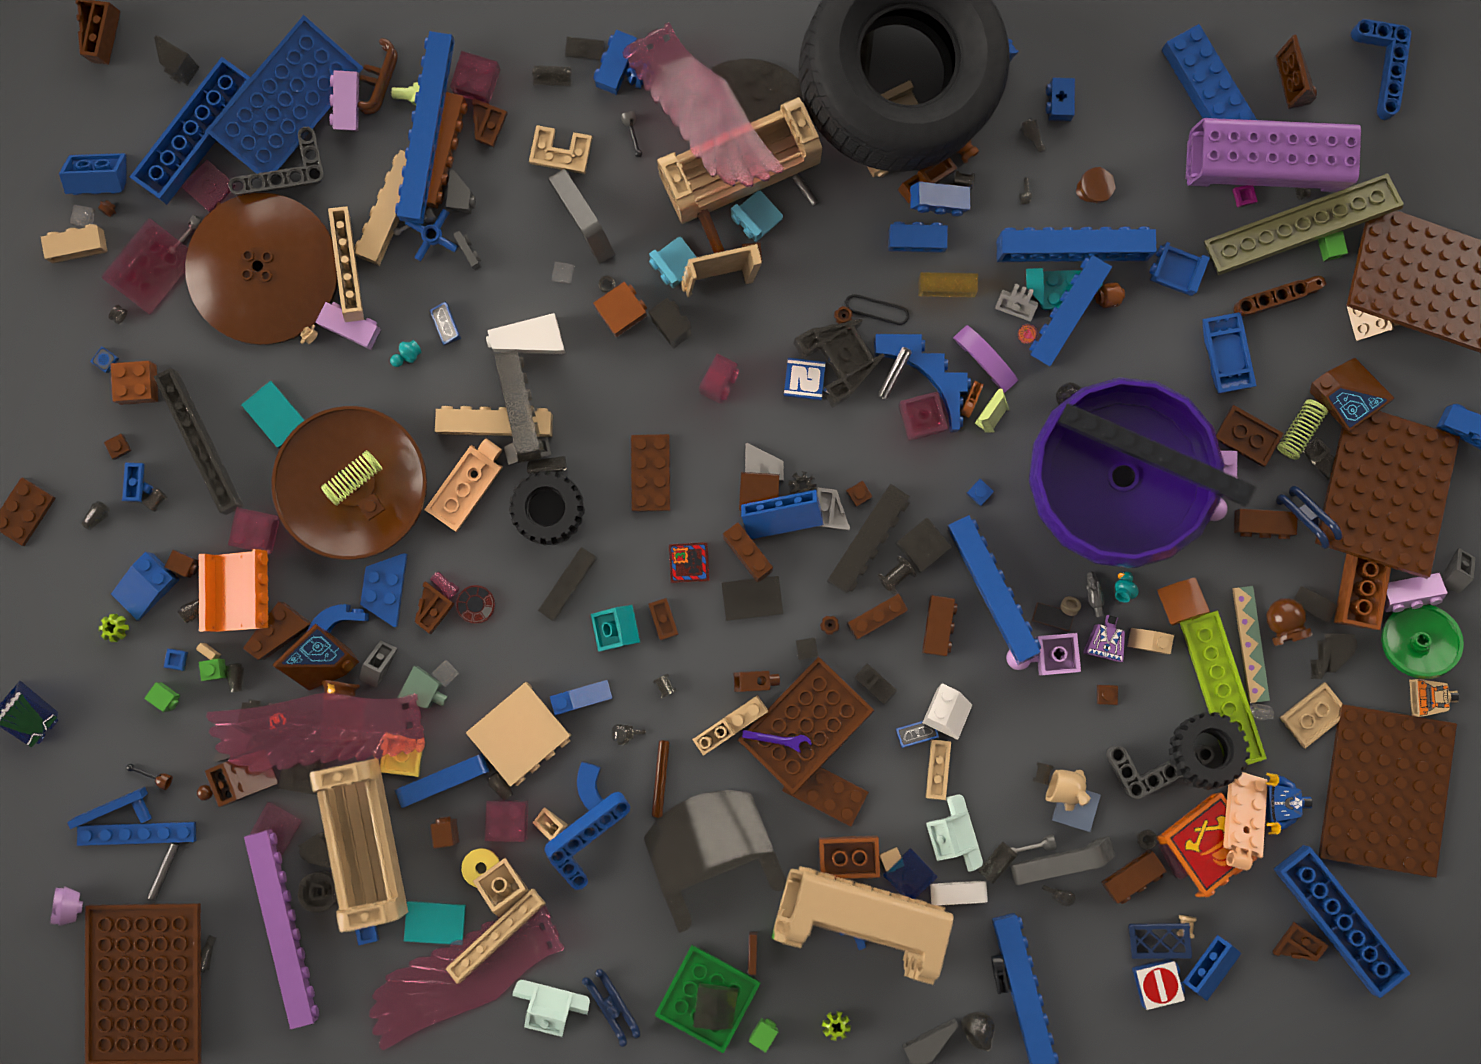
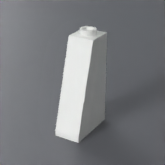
(528, 336)

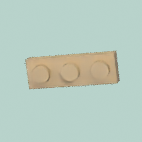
(938, 769)

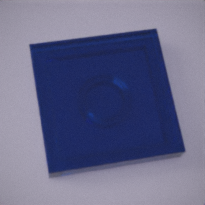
(910, 875)

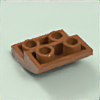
(1183, 601)

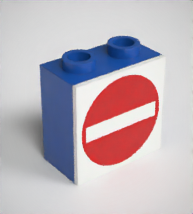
(1159, 983)

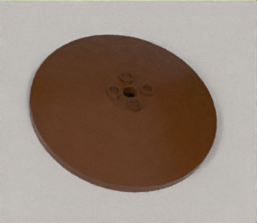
(295, 274)
(321, 450)

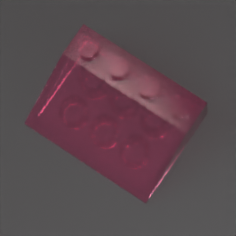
(147, 267)

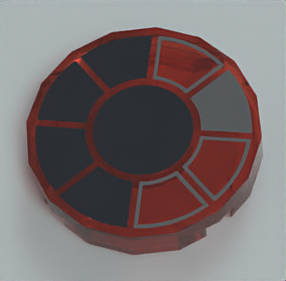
(475, 604)

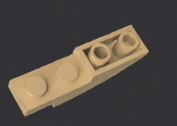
(730, 725)

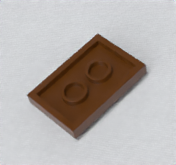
(1248, 436)
(24, 511)

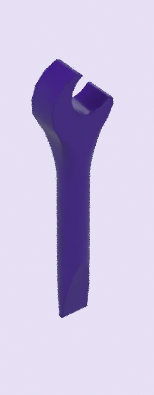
(792, 742)

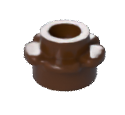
(107, 208)
(843, 310)
(824, 625)

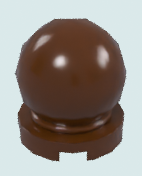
(1287, 620)

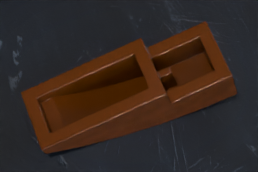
(931, 174)

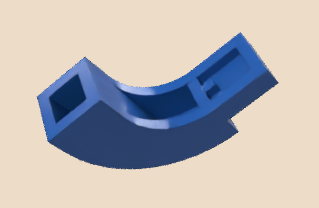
(333, 615)
(587, 785)

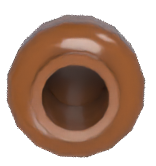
(1110, 295)

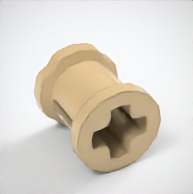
(1186, 919)

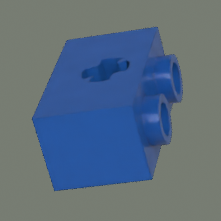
(1066, 90)

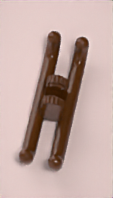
(381, 84)

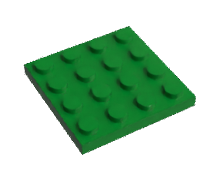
(681, 997)

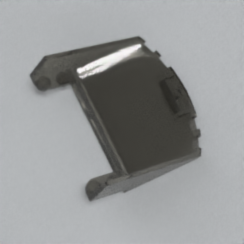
(706, 839)

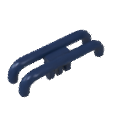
(1309, 515)
(612, 1006)

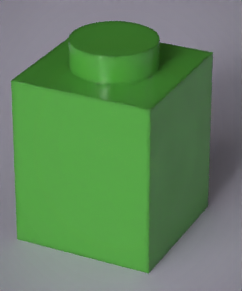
(1333, 246)
(212, 669)
(162, 697)
(763, 1034)

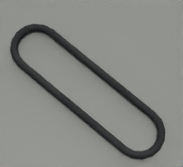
(881, 302)

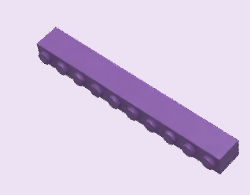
(281, 928)

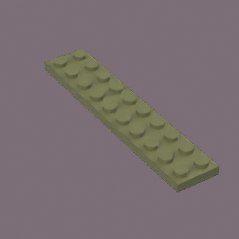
(1303, 224)

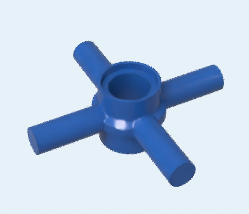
(438, 239)

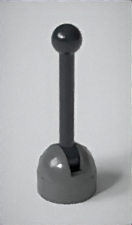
(629, 120)

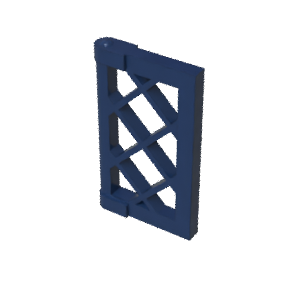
(1160, 955)

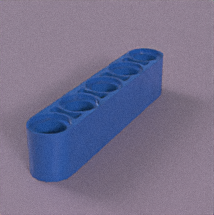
(441, 780)

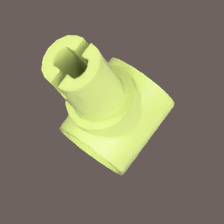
(405, 93)

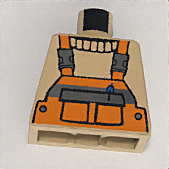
(1430, 697)

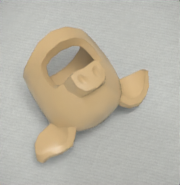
(1068, 788)

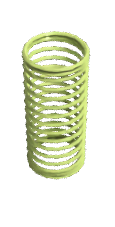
(1280, 447)
(373, 462)

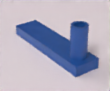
(134, 798)

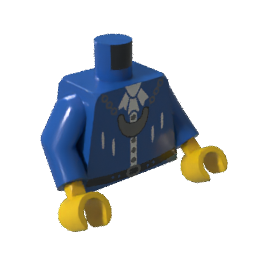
(1283, 803)

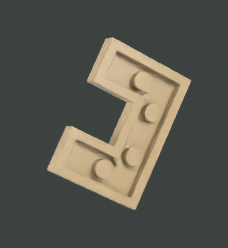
(548, 156)

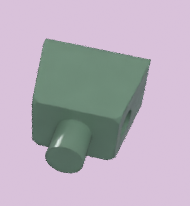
(425, 687)

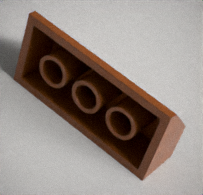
(1362, 593)

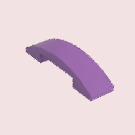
(986, 357)

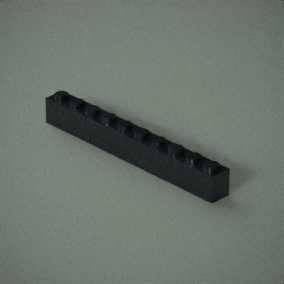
(1157, 455)

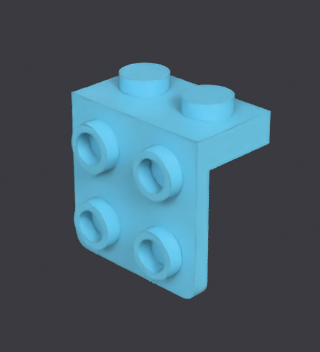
(756, 215)
(672, 261)

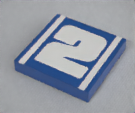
(804, 379)

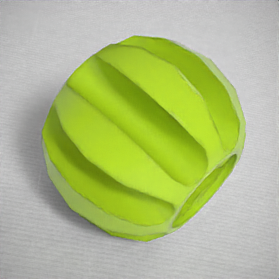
(109, 623)
(837, 1031)

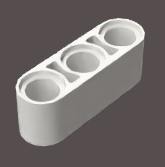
(958, 893)

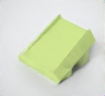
(993, 412)

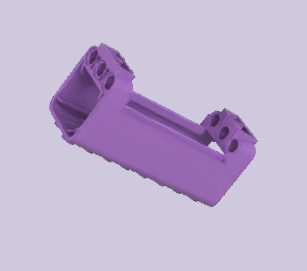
(1273, 154)

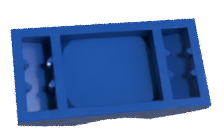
(1228, 353)

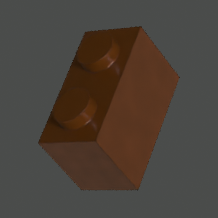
(444, 832)

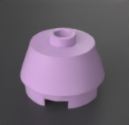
(65, 906)

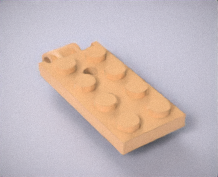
(462, 492)
(1245, 809)

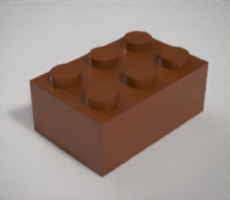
(850, 856)

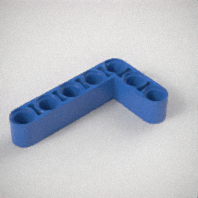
(1391, 62)
(582, 837)

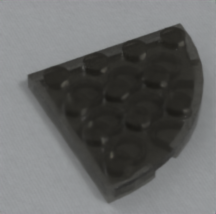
(759, 85)

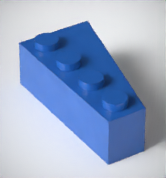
(1463, 423)

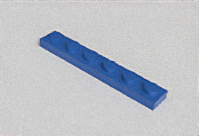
(136, 833)

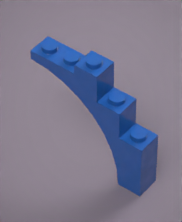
(933, 367)

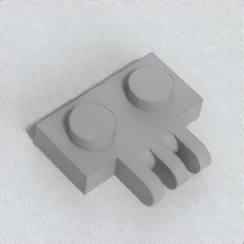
(1017, 303)

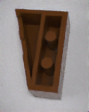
(97, 29)
(283, 626)

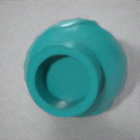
(408, 353)
(1125, 588)

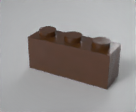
(1265, 523)
(748, 552)
(877, 616)
(939, 626)
(1134, 877)

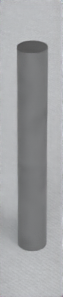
(805, 190)
(163, 871)

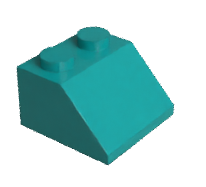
(615, 628)

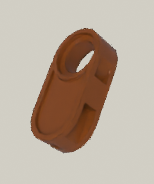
(971, 399)

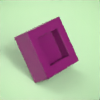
(1244, 195)

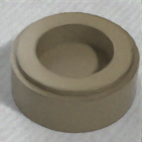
(1070, 606)

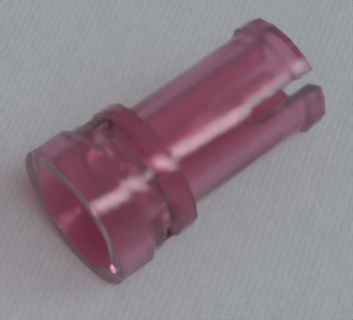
(448, 588)

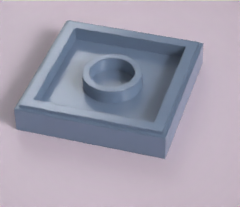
(1081, 816)

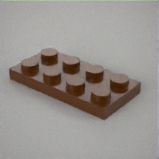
(650, 472)
(832, 795)

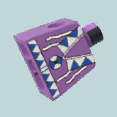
(1106, 641)

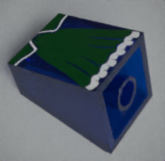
(26, 715)

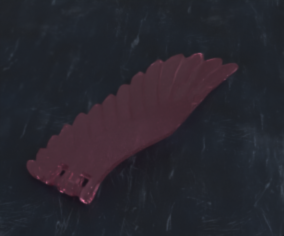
(702, 109)
(317, 728)
(428, 993)

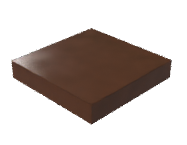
(758, 487)

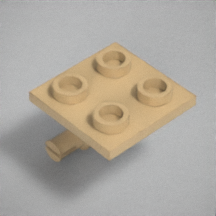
(1367, 325)

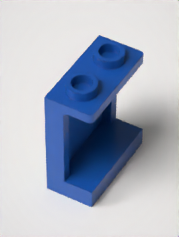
(1178, 269)

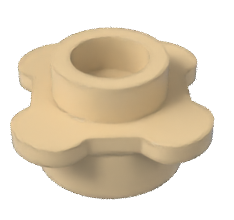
(308, 335)

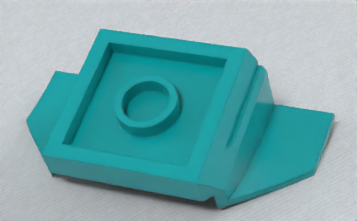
(1049, 285)

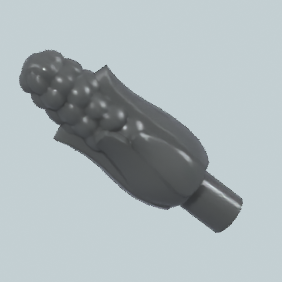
(1095, 593)

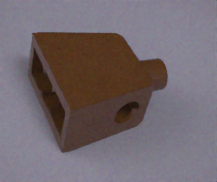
(748, 681)

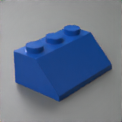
(94, 173)

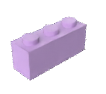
(344, 100)
(360, 331)
(1414, 593)

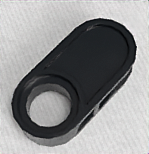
(999, 974)

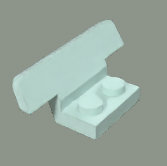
(955, 835)
(549, 1006)

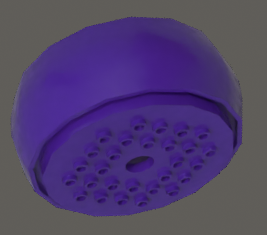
(1116, 523)

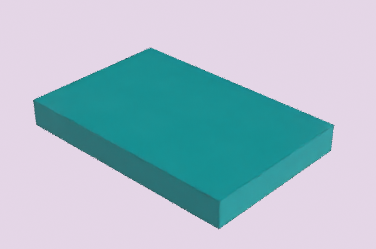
(273, 413)
(434, 922)

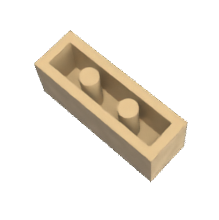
(74, 243)

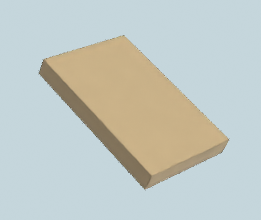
(1313, 715)

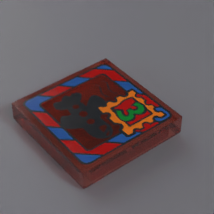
(689, 562)

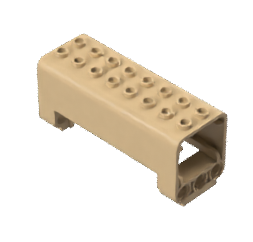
(785, 133)
(360, 844)
(866, 914)

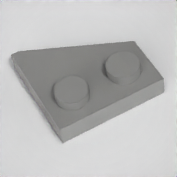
(762, 462)
(832, 510)

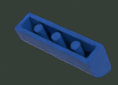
(782, 514)

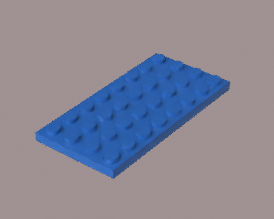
(281, 98)

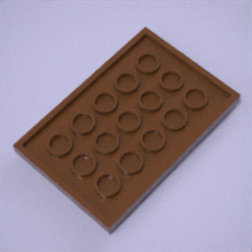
(813, 706)

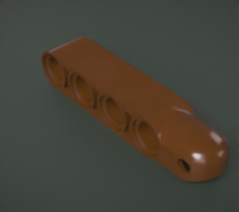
(1307, 286)

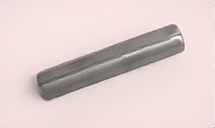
(894, 373)

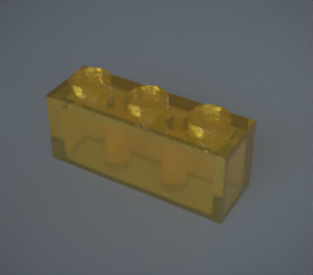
(948, 284)

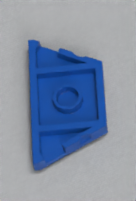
(384, 588)

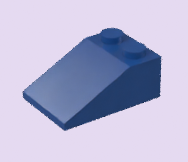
(144, 585)

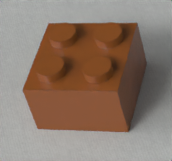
(134, 382)

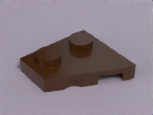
(487, 122)
(432, 608)
(1300, 944)

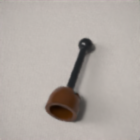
(162, 780)

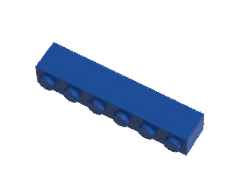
(1071, 309)

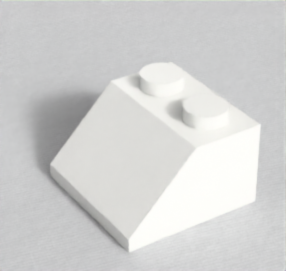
(948, 711)

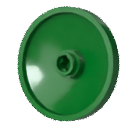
(1422, 641)

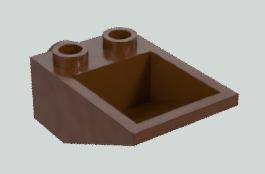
(238, 779)

